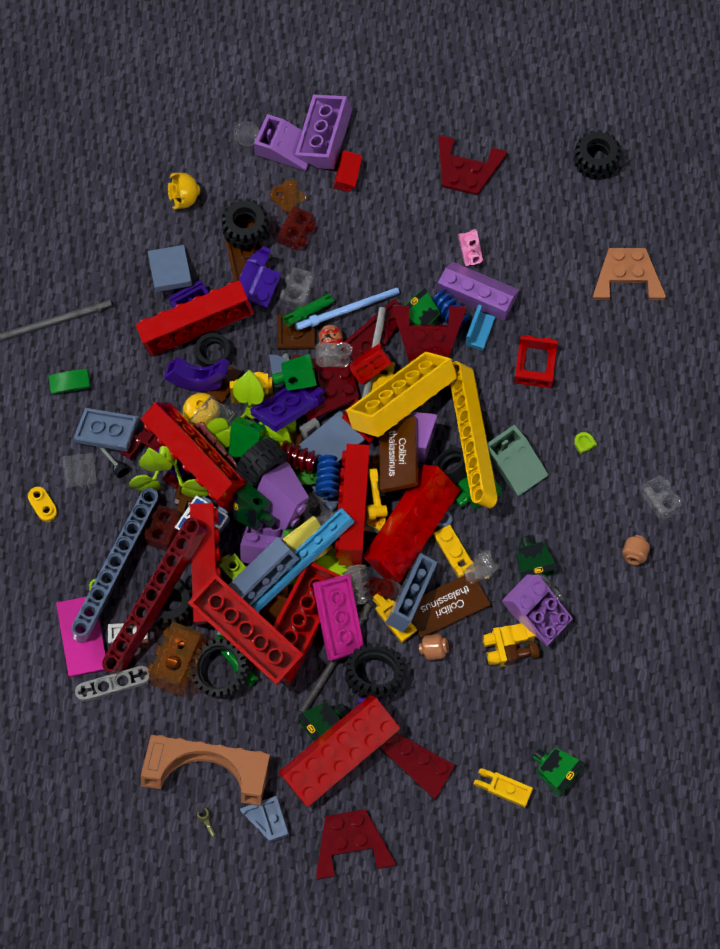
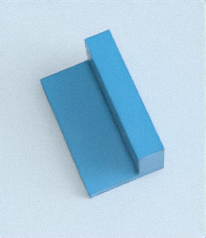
(479, 329)

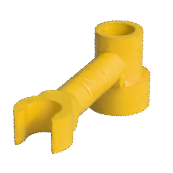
(377, 509)

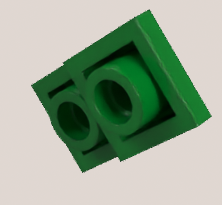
(69, 381)

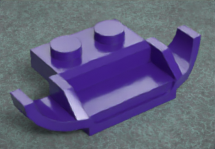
(259, 280)

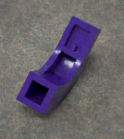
(195, 377)

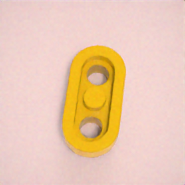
(41, 503)

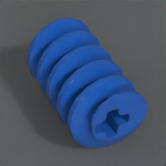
(442, 302)
(327, 476)

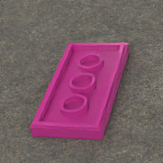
(338, 616)
(81, 657)

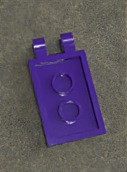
(287, 406)

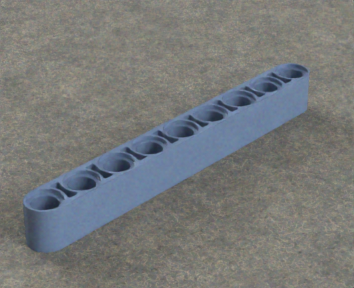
(111, 572)

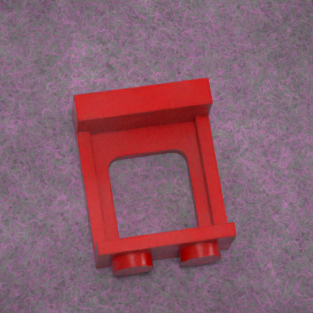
(530, 377)

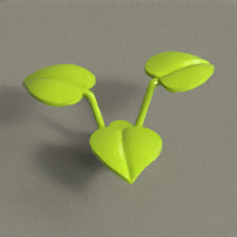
(247, 390)
(161, 461)

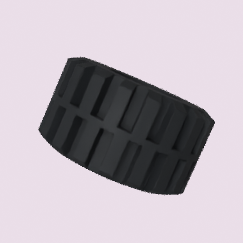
(599, 142)
(245, 236)
(260, 460)
(180, 614)

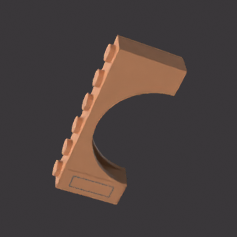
(168, 754)

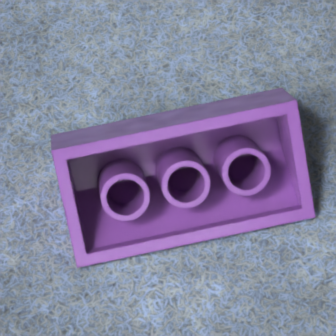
(324, 131)
(475, 289)

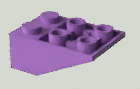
(279, 142)
(256, 541)
(537, 608)

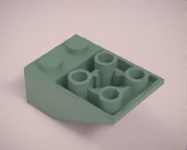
(516, 460)

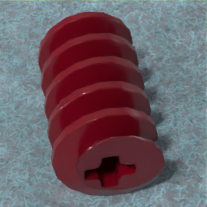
(299, 459)

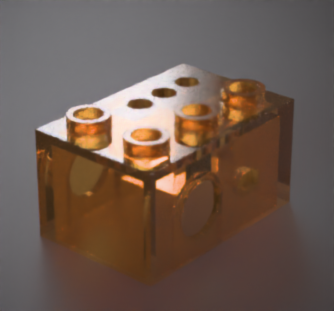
(175, 652)

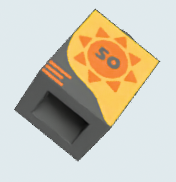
(373, 527)

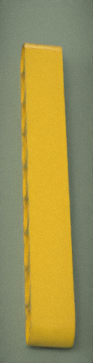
(473, 437)

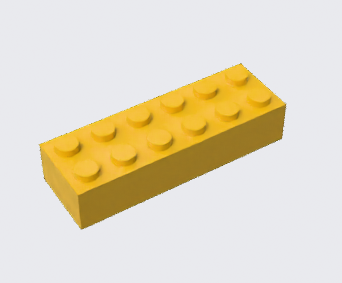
(401, 394)

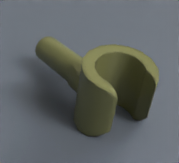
(205, 820)

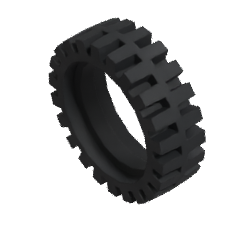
(380, 654)
(198, 663)

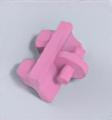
(470, 247)

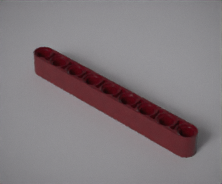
(146, 599)

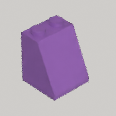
(426, 432)
(285, 495)

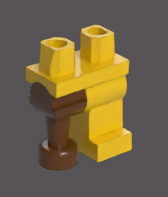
(506, 641)

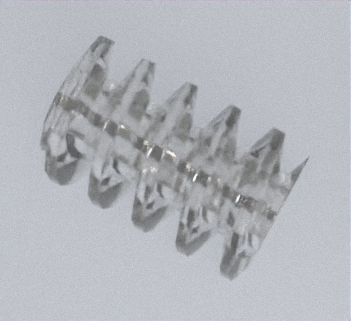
(358, 583)

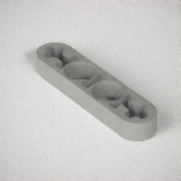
(112, 681)

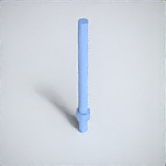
(314, 320)

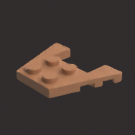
(628, 266)

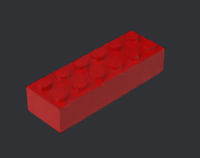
(194, 318)
(193, 451)
(353, 501)
(411, 523)
(207, 554)
(300, 616)
(246, 629)
(339, 750)

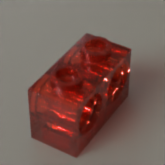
(293, 228)
(167, 528)

